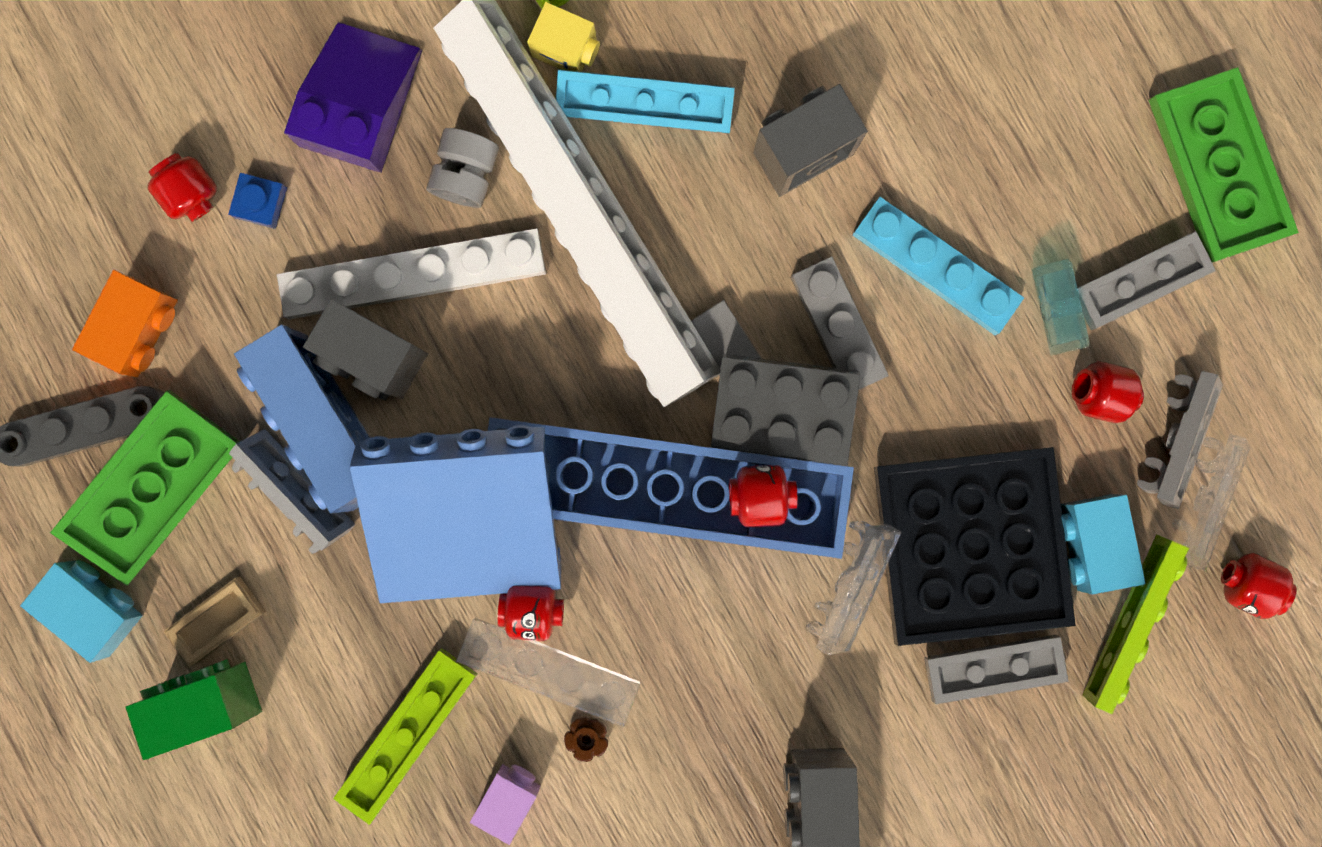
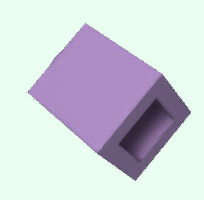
(506, 803)

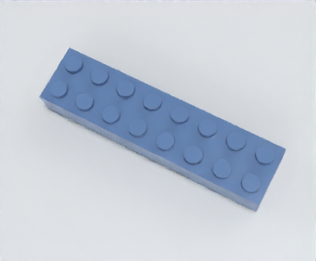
(686, 490)

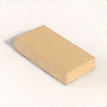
(214, 621)

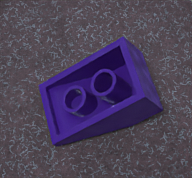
(353, 97)

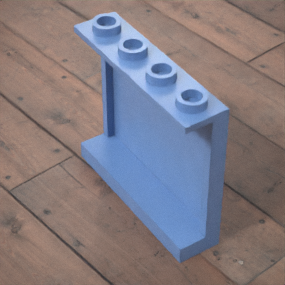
(456, 513)

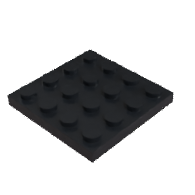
(975, 546)

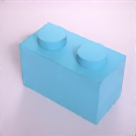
(1102, 544)
(82, 609)

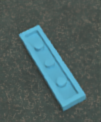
(645, 101)
(938, 266)

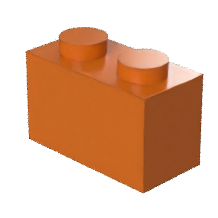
(125, 325)

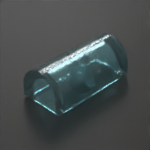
(1060, 307)

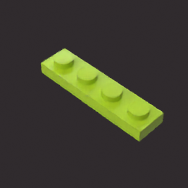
(1129, 636)
(405, 736)

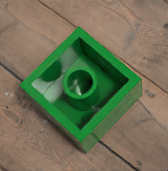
(193, 707)

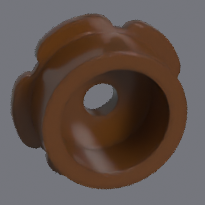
(586, 751)

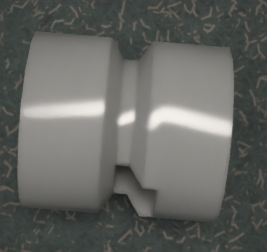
(462, 167)

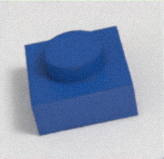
(257, 200)

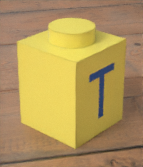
(563, 39)

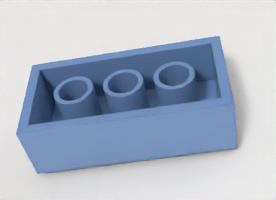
(308, 412)

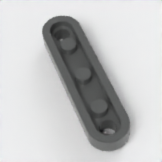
(75, 427)

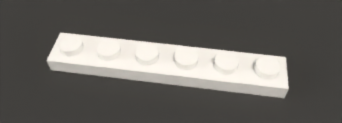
(412, 273)

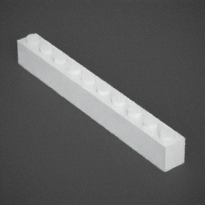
(576, 200)

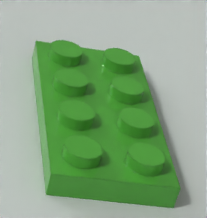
(1223, 165)
(146, 488)

